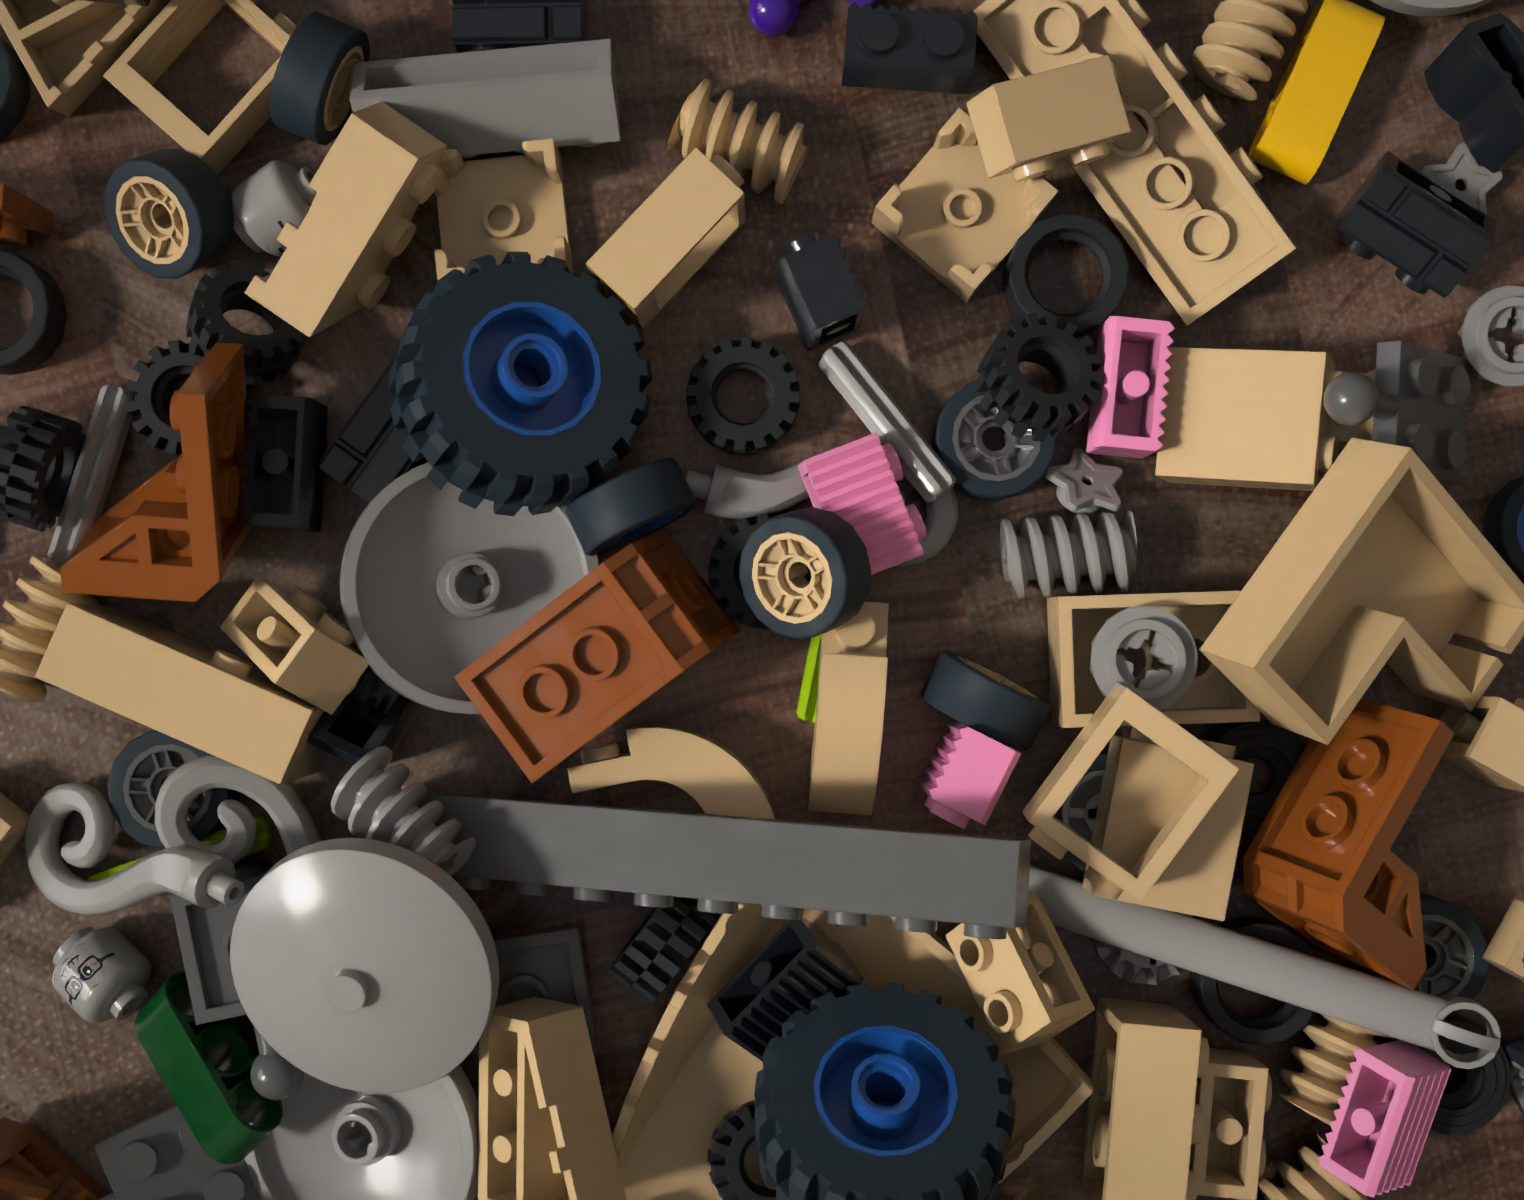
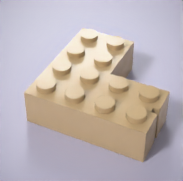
(1366, 579)

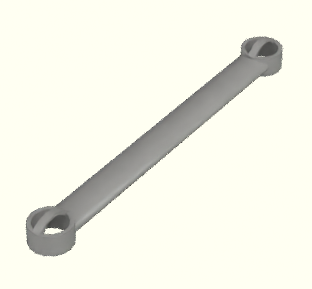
(1266, 969)

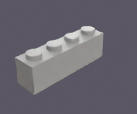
(501, 95)

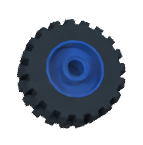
(519, 383)
(883, 1101)

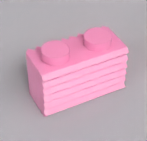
(1130, 402)
(862, 489)
(967, 775)
(1384, 1117)

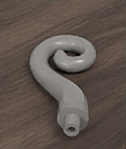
(744, 494)
(210, 772)
(181, 870)

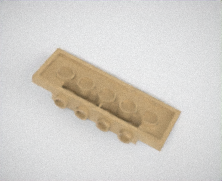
(1171, 179)

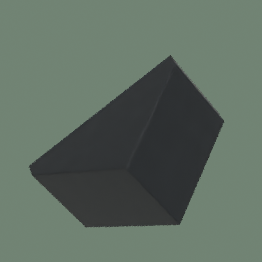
(363, 720)

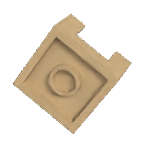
(502, 207)
(957, 216)

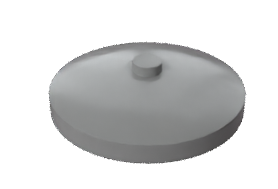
(446, 582)
(364, 965)
(372, 1144)

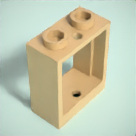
(164, 42)
(670, 236)
(1103, 870)

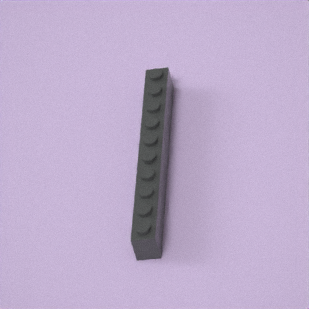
(744, 860)

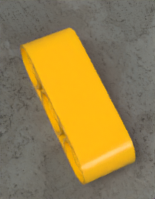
(1316, 88)

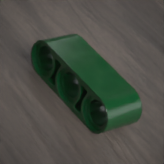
(206, 1073)

